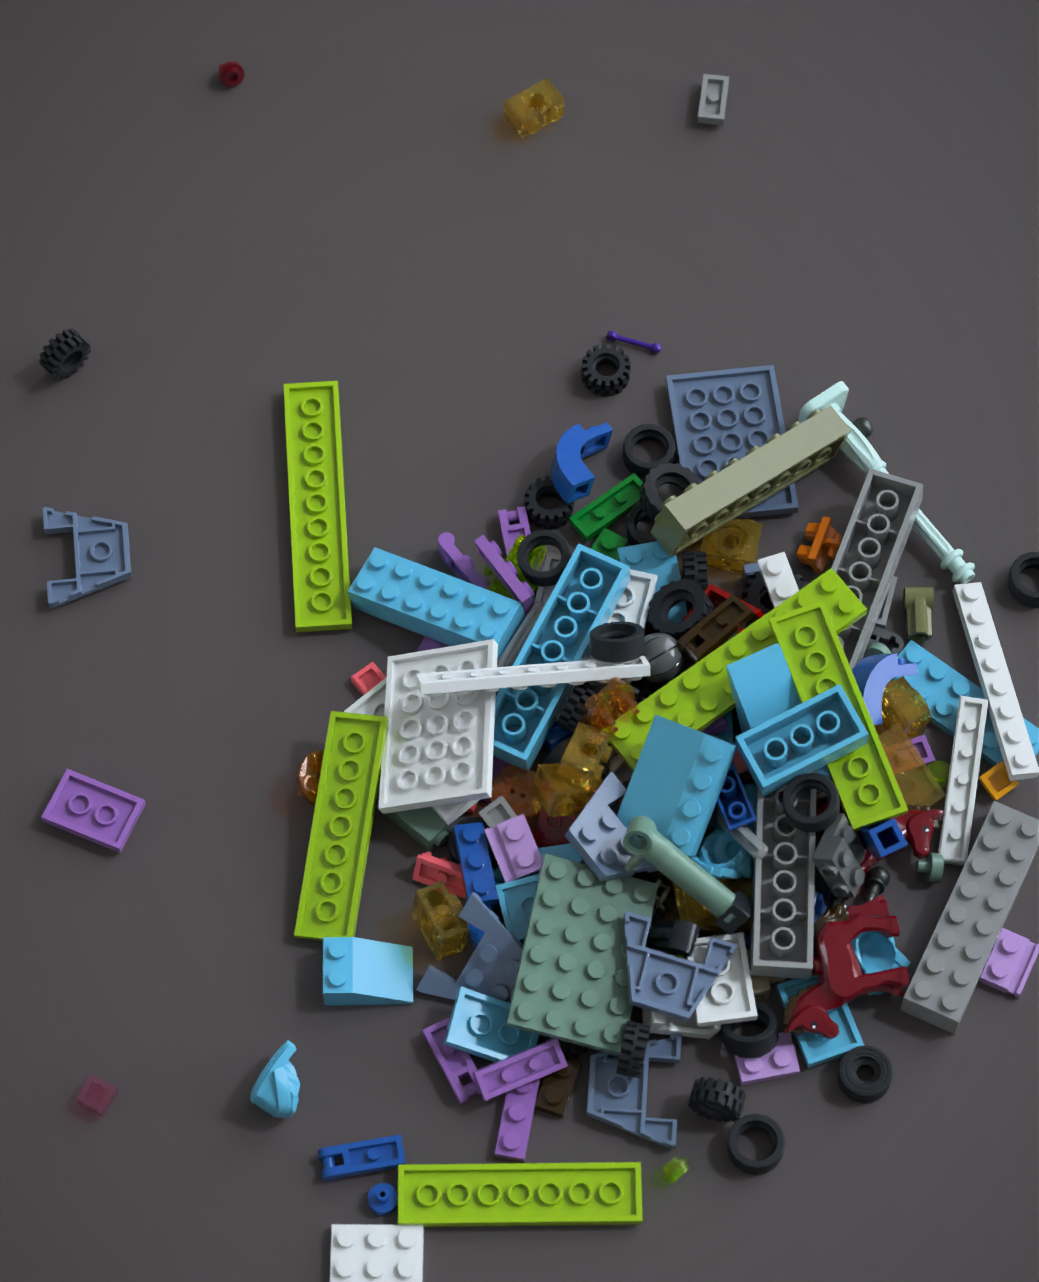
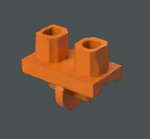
(824, 547)

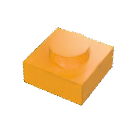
(997, 781)

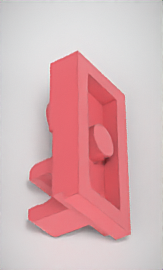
(433, 870)

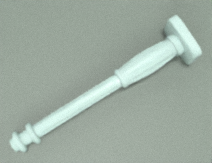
(864, 457)

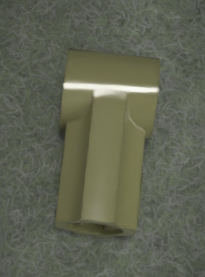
(918, 608)

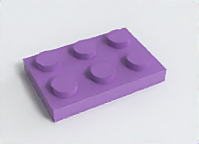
(93, 810)

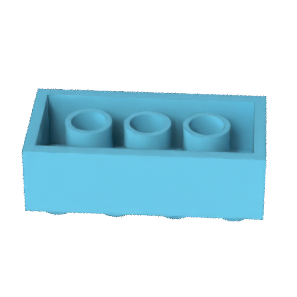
(801, 740)

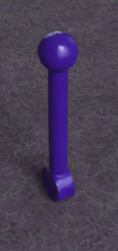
(613, 336)

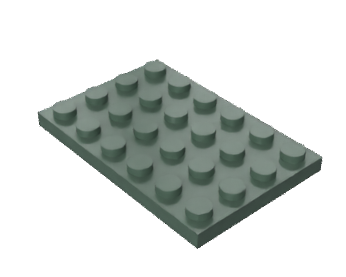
(574, 956)

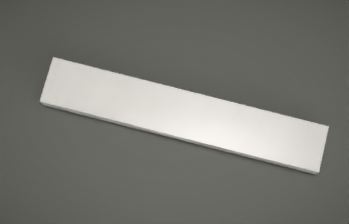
(962, 780)

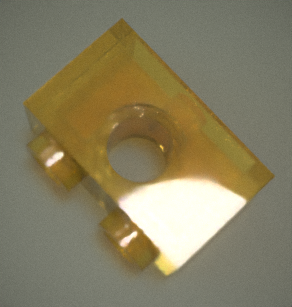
(520, 108)
(584, 757)

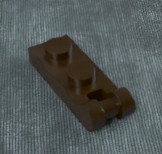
(715, 628)

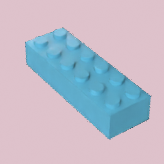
(433, 602)

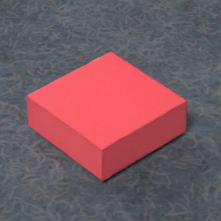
(367, 678)

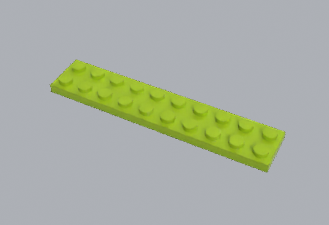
(317, 507)
(704, 690)

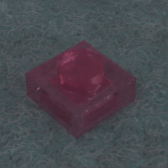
(97, 1095)

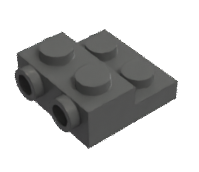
(840, 858)

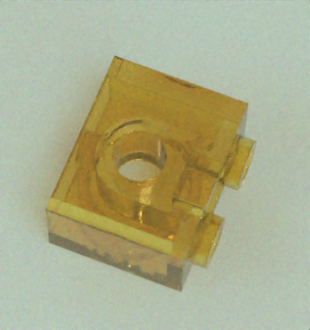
(741, 534)
(904, 706)
(559, 797)
(437, 917)

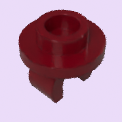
(231, 73)

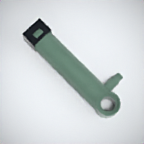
(728, 907)

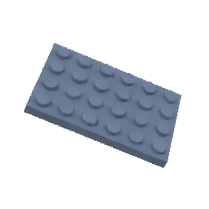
(722, 418)

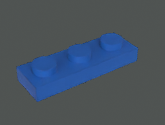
(475, 862)

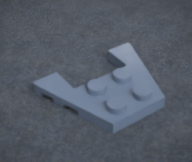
(100, 554)
(600, 834)
(492, 964)
(666, 981)
(622, 1098)

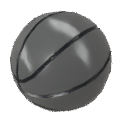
(663, 657)

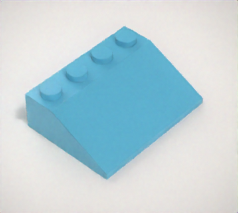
(677, 782)

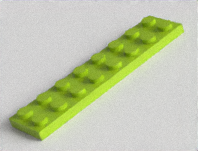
(816, 665)
(341, 826)
(520, 1194)

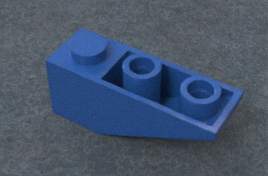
(735, 802)

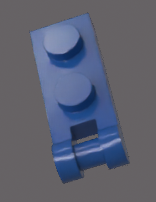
(362, 1157)

